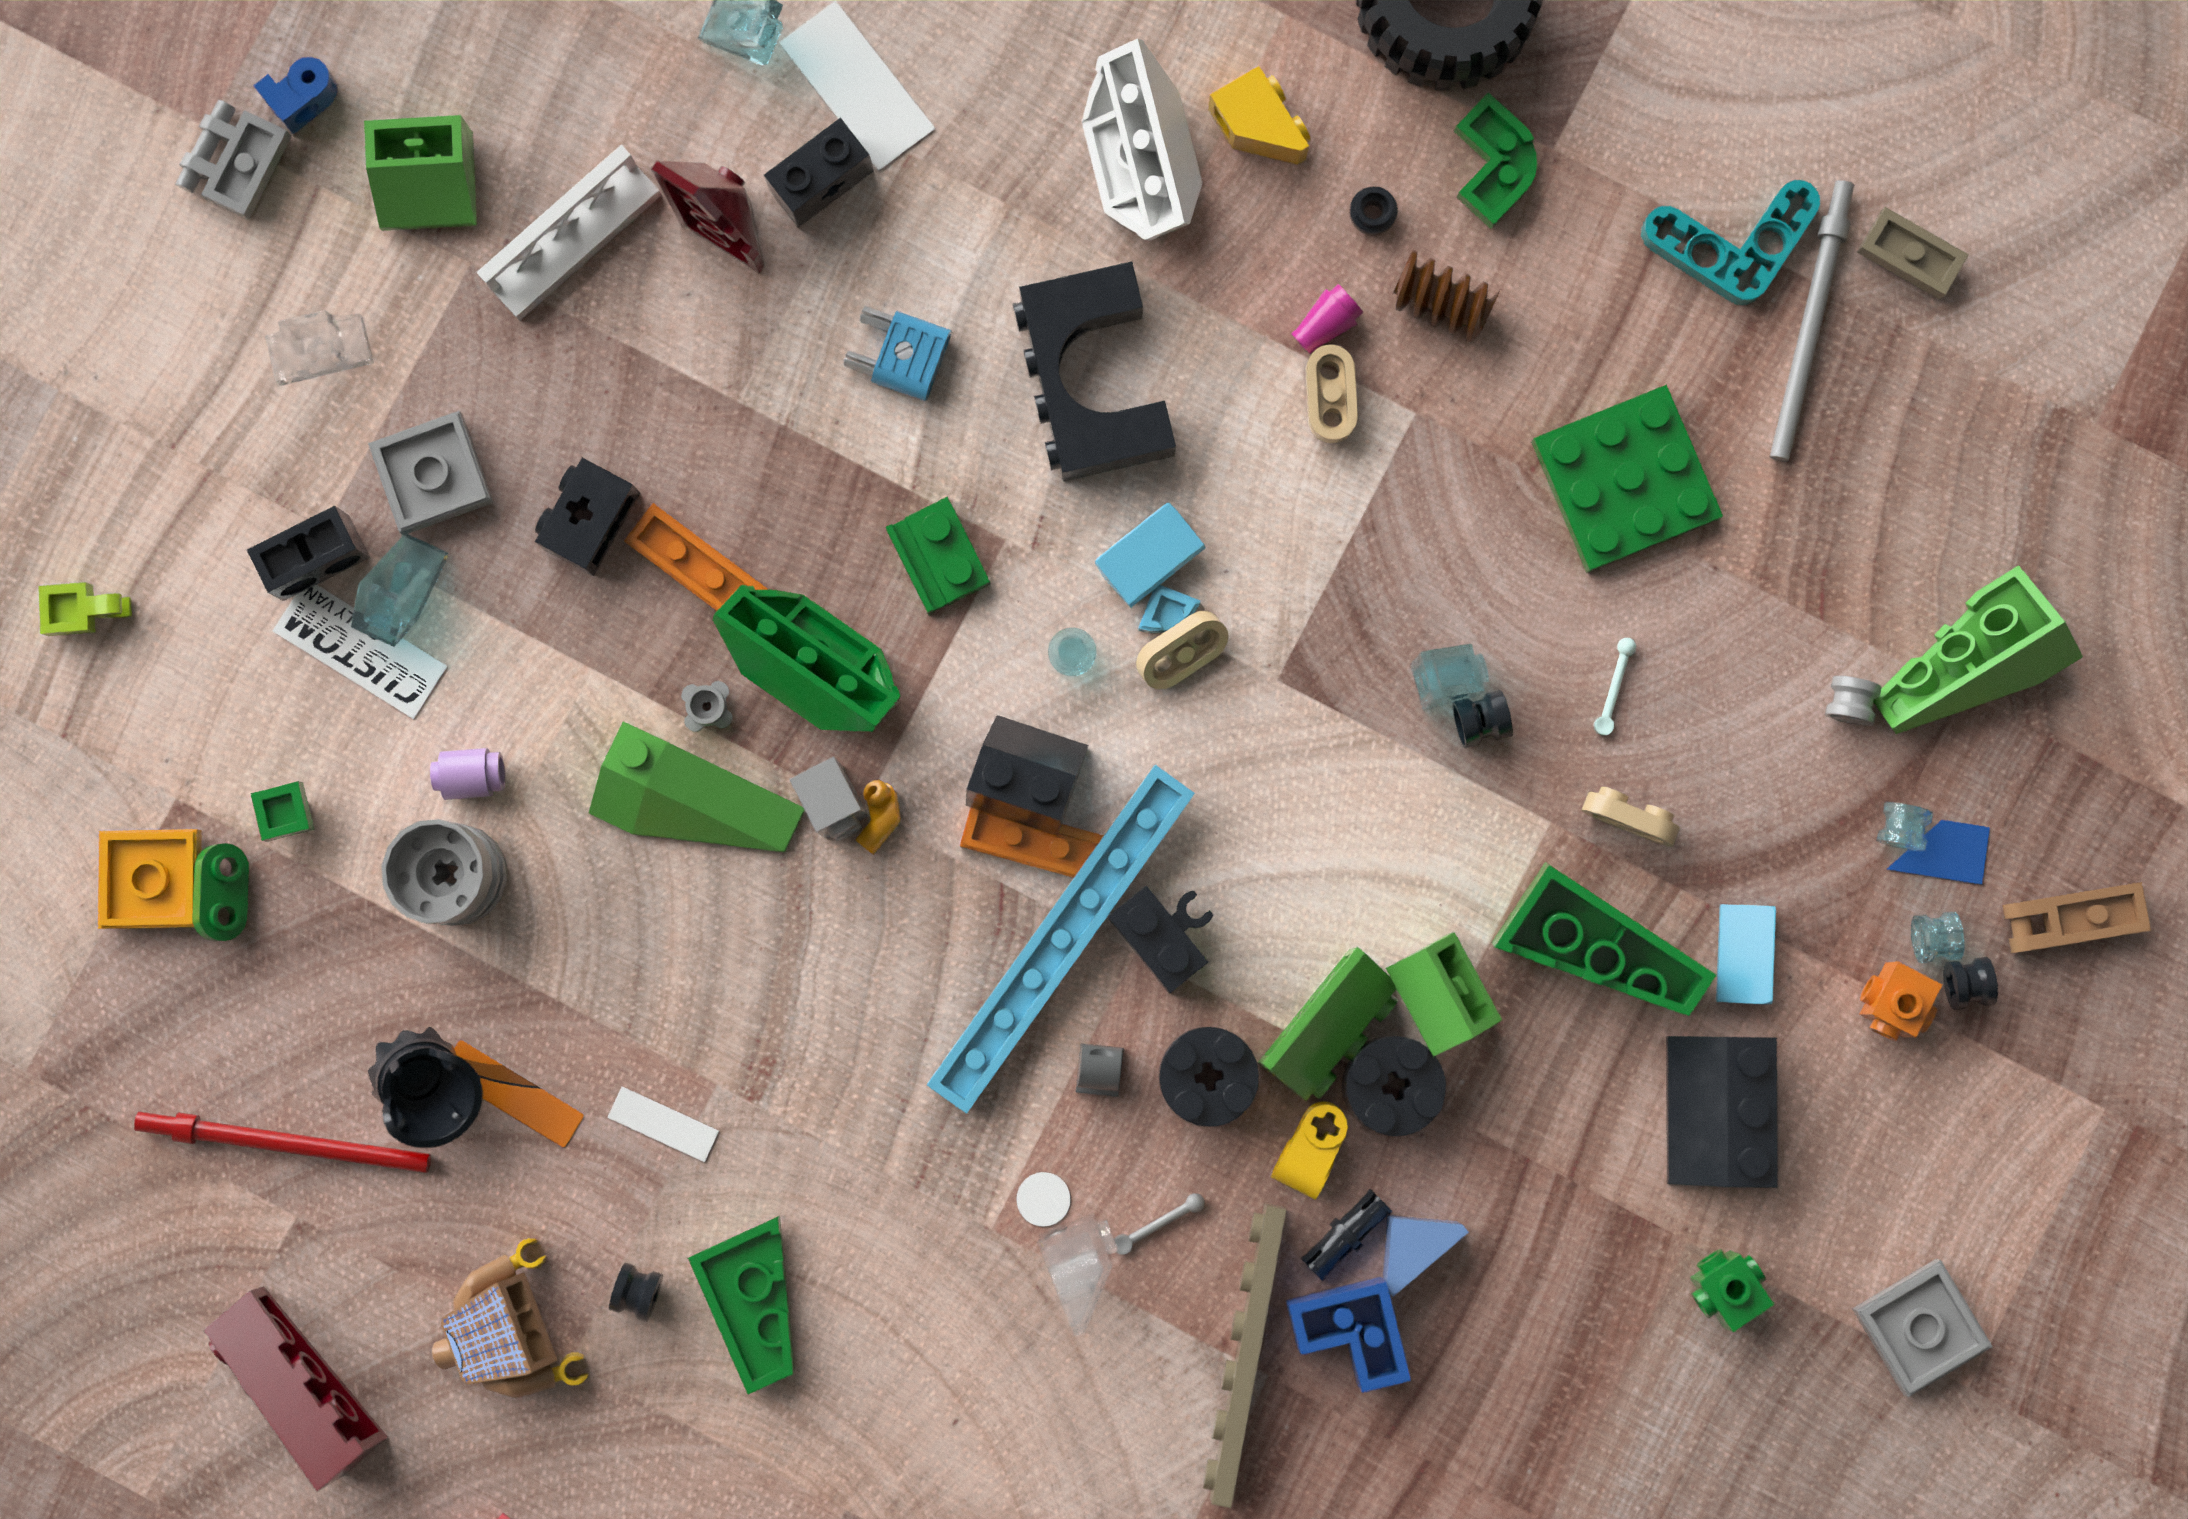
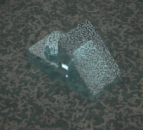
(743, 28)

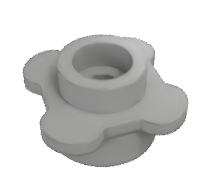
(697, 696)

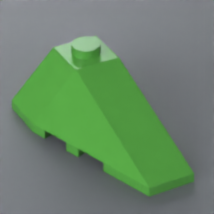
(677, 795)

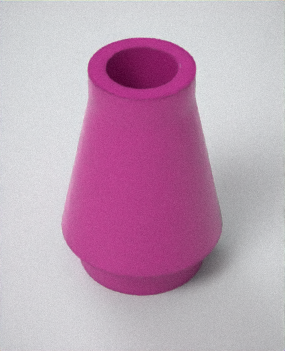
(1327, 319)

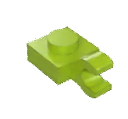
(73, 608)

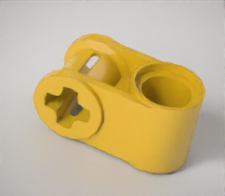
(1309, 1158)

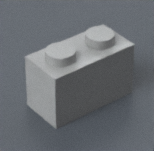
(830, 800)

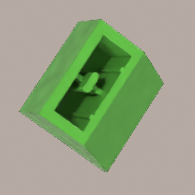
(421, 172)
(1444, 994)

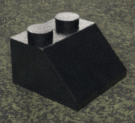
(1025, 775)

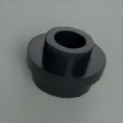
(1380, 198)

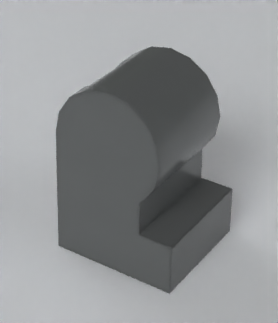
(1099, 1070)

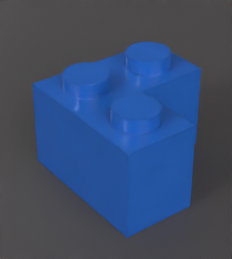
(1358, 1317)

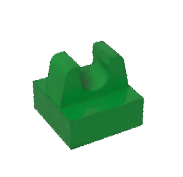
(282, 811)

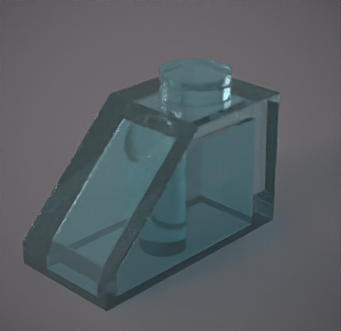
(397, 589)
(1448, 675)

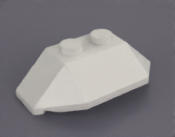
(1140, 143)

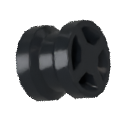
(1970, 983)
(635, 1292)

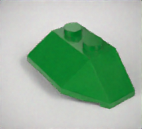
(807, 659)

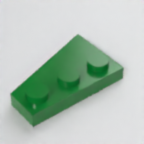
(749, 1302)

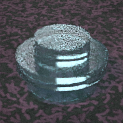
(1072, 651)

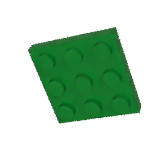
(1626, 478)

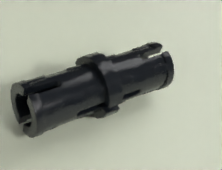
(1346, 1234)

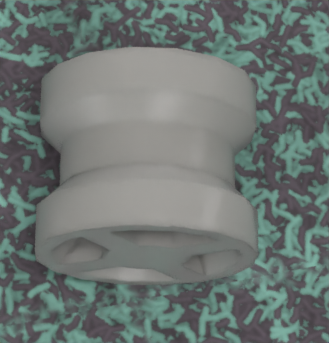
(1853, 700)

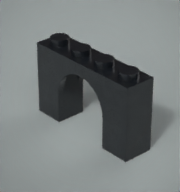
(1055, 316)

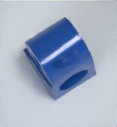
(301, 94)

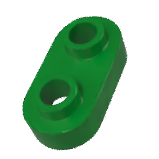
(217, 891)

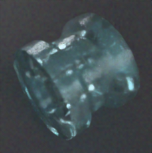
(1904, 826)
(1937, 937)

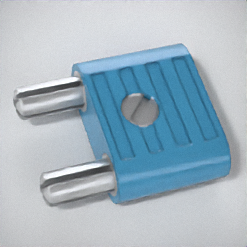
(908, 355)

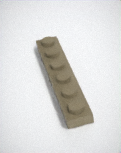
(1240, 1374)

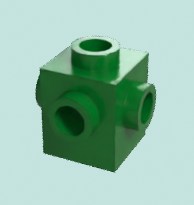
(1743, 1300)

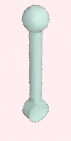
(1605, 725)

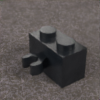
(1161, 937)

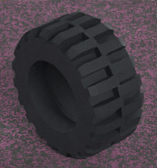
(1446, 52)

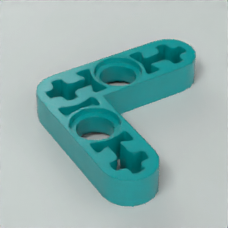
(1730, 258)

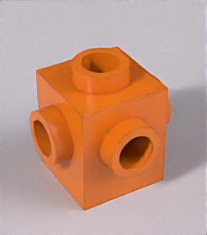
(1915, 997)

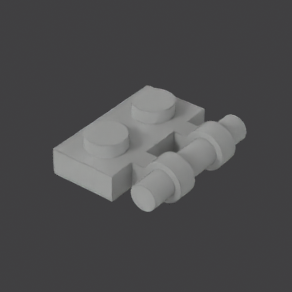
(243, 166)

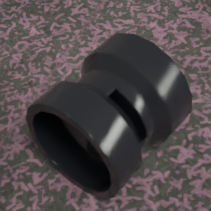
(1482, 719)

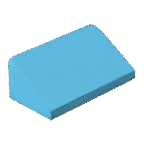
(1149, 554)
(1746, 954)

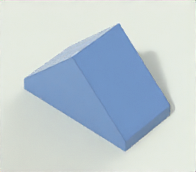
(1414, 1245)

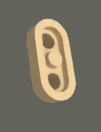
(1331, 395)
(1182, 650)
(1652, 824)

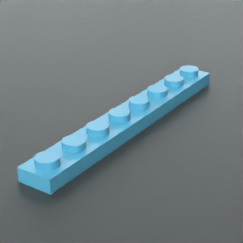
(1060, 939)

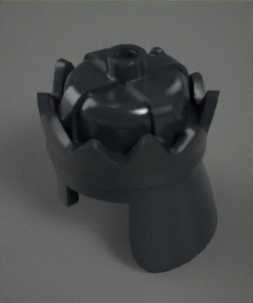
(424, 1089)

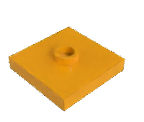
(147, 878)

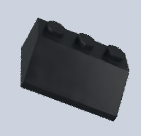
(1722, 1111)

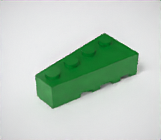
(1587, 937)

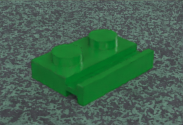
(938, 555)

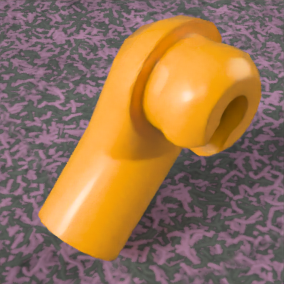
(883, 812)

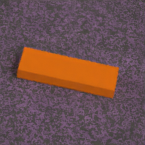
(687, 558)
(1028, 845)

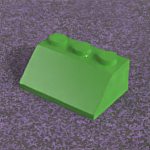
(1330, 1025)

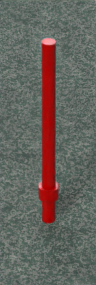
(190, 1128)

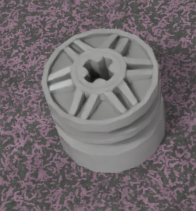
(417, 873)

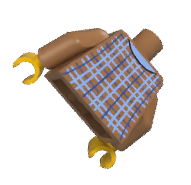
(499, 1332)

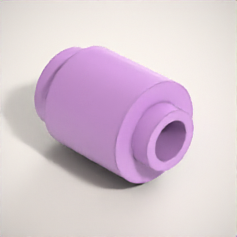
(468, 773)

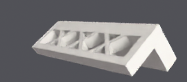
(569, 233)

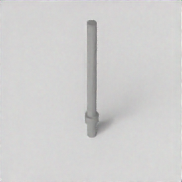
(1832, 232)

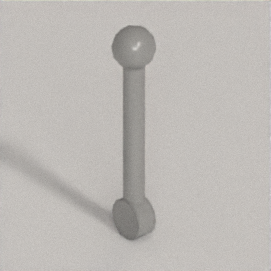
(1194, 1203)

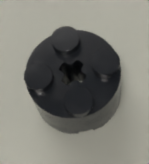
(1230, 1094)
(1419, 1098)

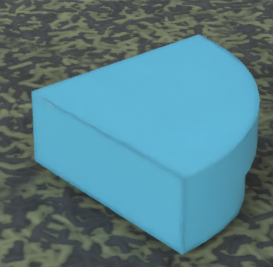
(1166, 610)

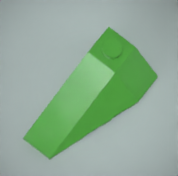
(1993, 650)

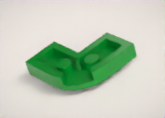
(1509, 157)

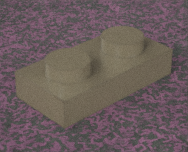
(1912, 253)

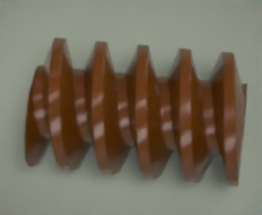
(1444, 297)

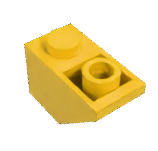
(1256, 120)

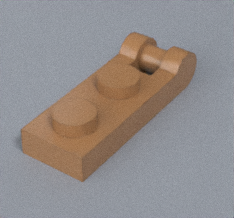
(2079, 917)

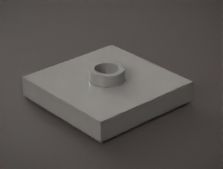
(430, 473)
(1922, 1327)

